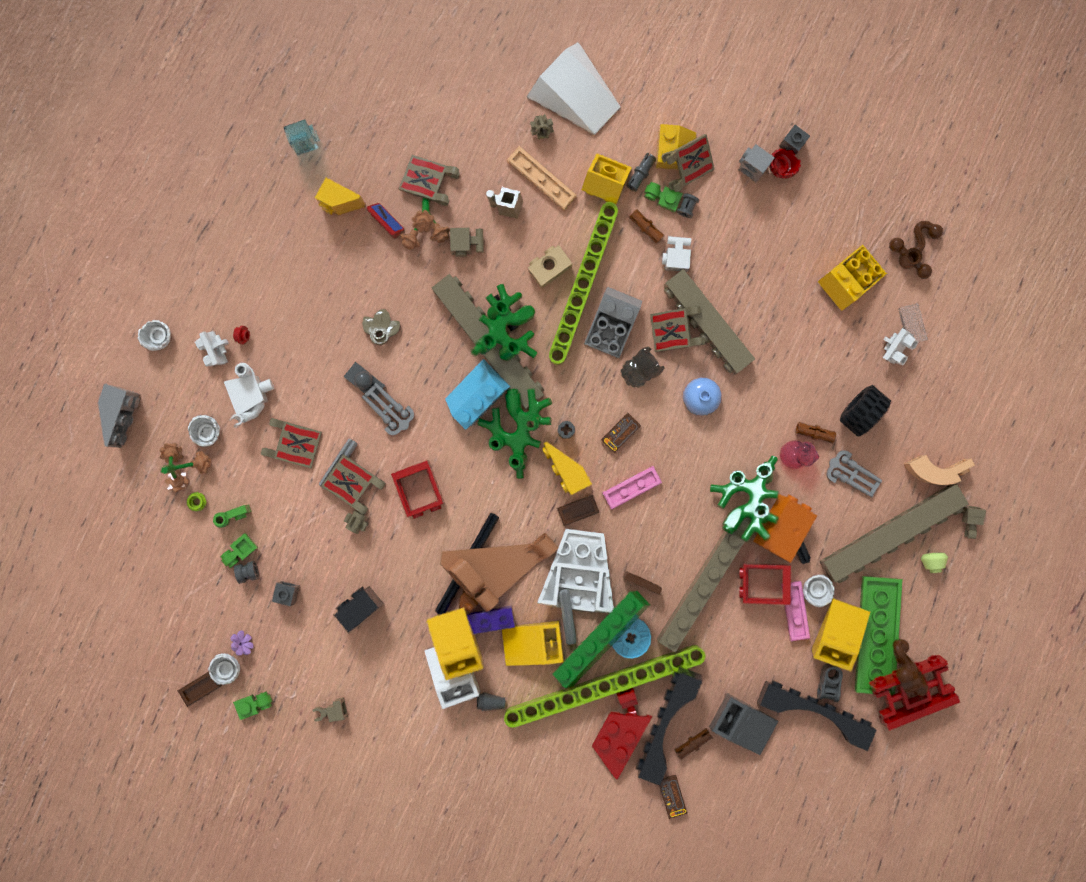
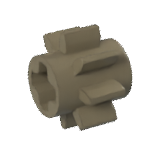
(541, 126)
(356, 522)

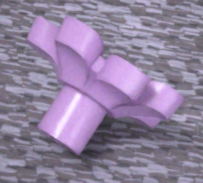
(241, 643)

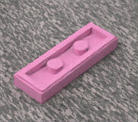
(632, 487)
(796, 614)

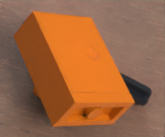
(789, 531)

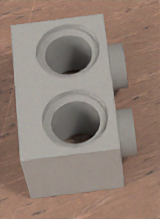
(755, 162)

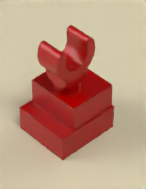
(627, 700)

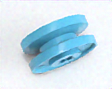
(639, 645)

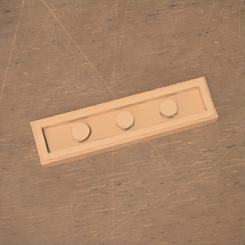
(541, 178)

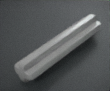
(347, 450)
(567, 616)

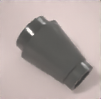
(490, 702)

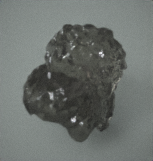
(641, 368)

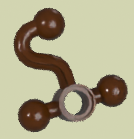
(896, 245)
(908, 674)

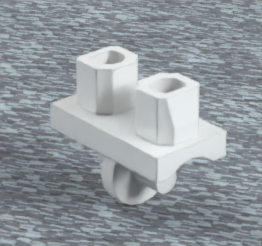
(896, 346)
(215, 348)

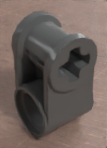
(830, 686)

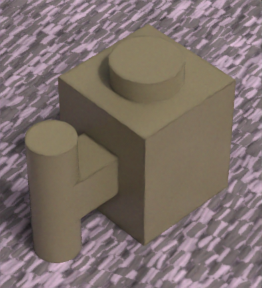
(508, 202)
(462, 240)

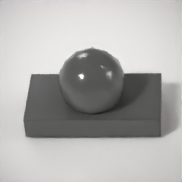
(362, 379)

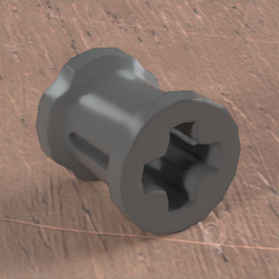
(688, 205)
(561, 433)

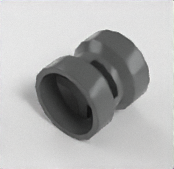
(245, 572)

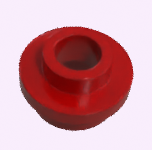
(241, 334)

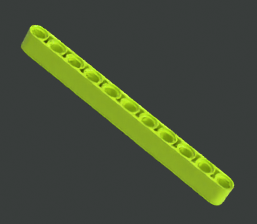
(596, 692)

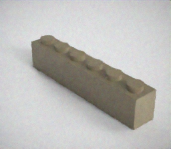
(709, 323)

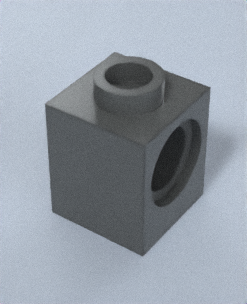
(794, 139)
(285, 593)

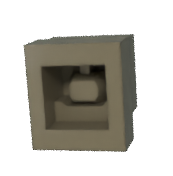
(973, 516)
(335, 711)

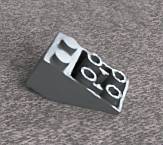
(743, 724)

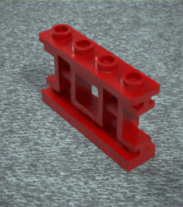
(917, 706)

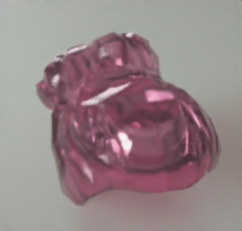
(798, 454)

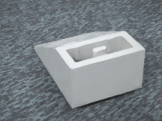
(453, 690)

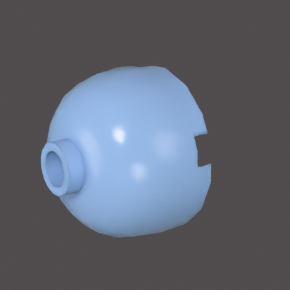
(702, 396)

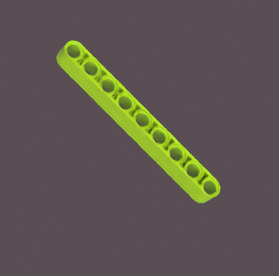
(583, 274)

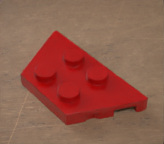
(619, 739)

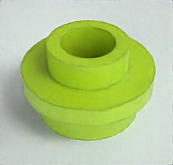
(191, 498)

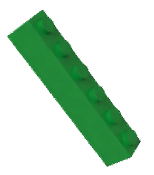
(601, 639)

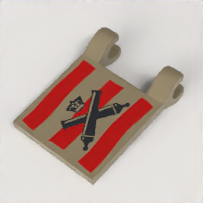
(692, 161)
(425, 178)
(672, 329)
(295, 444)
(350, 481)

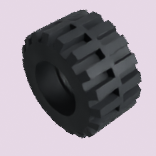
(865, 410)

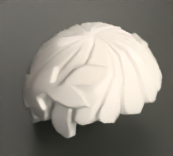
(154, 335)
(204, 430)
(818, 590)
(224, 669)

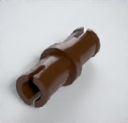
(693, 743)

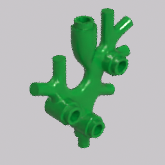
(499, 318)
(521, 437)
(754, 507)

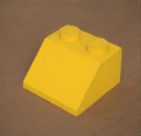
(669, 139)
(606, 178)
(338, 199)

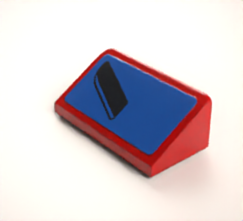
(385, 219)

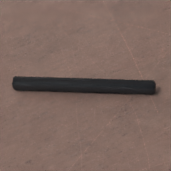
(478, 543)

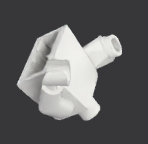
(247, 394)

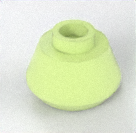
(934, 561)

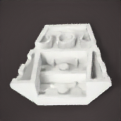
(575, 91)
(581, 569)

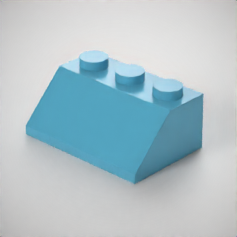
(476, 394)

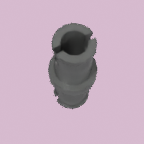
(641, 172)

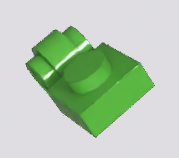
(667, 199)
(237, 513)
(242, 547)
(249, 706)

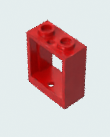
(408, 472)
(744, 591)

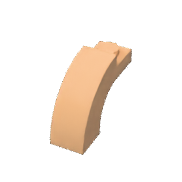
(926, 472)

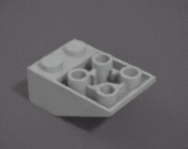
(613, 322)
(116, 412)

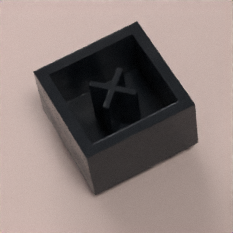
(362, 605)

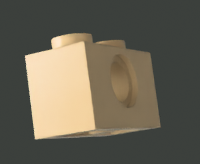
(544, 276)

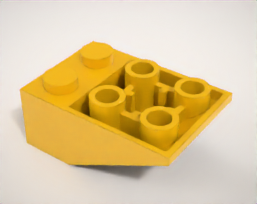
(852, 277)
(571, 472)
(841, 635)
(455, 644)
(533, 644)

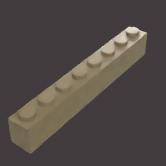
(468, 316)
(894, 532)
(702, 587)

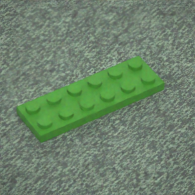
(876, 653)

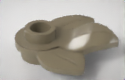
(380, 324)

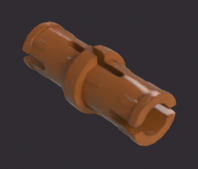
(646, 226)
(815, 432)

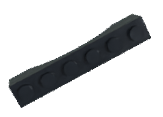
(683, 690)
(779, 700)

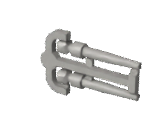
(403, 424)
(834, 463)

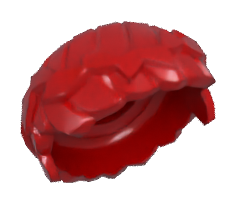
(784, 164)

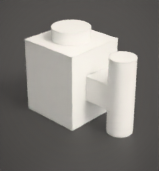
(677, 258)

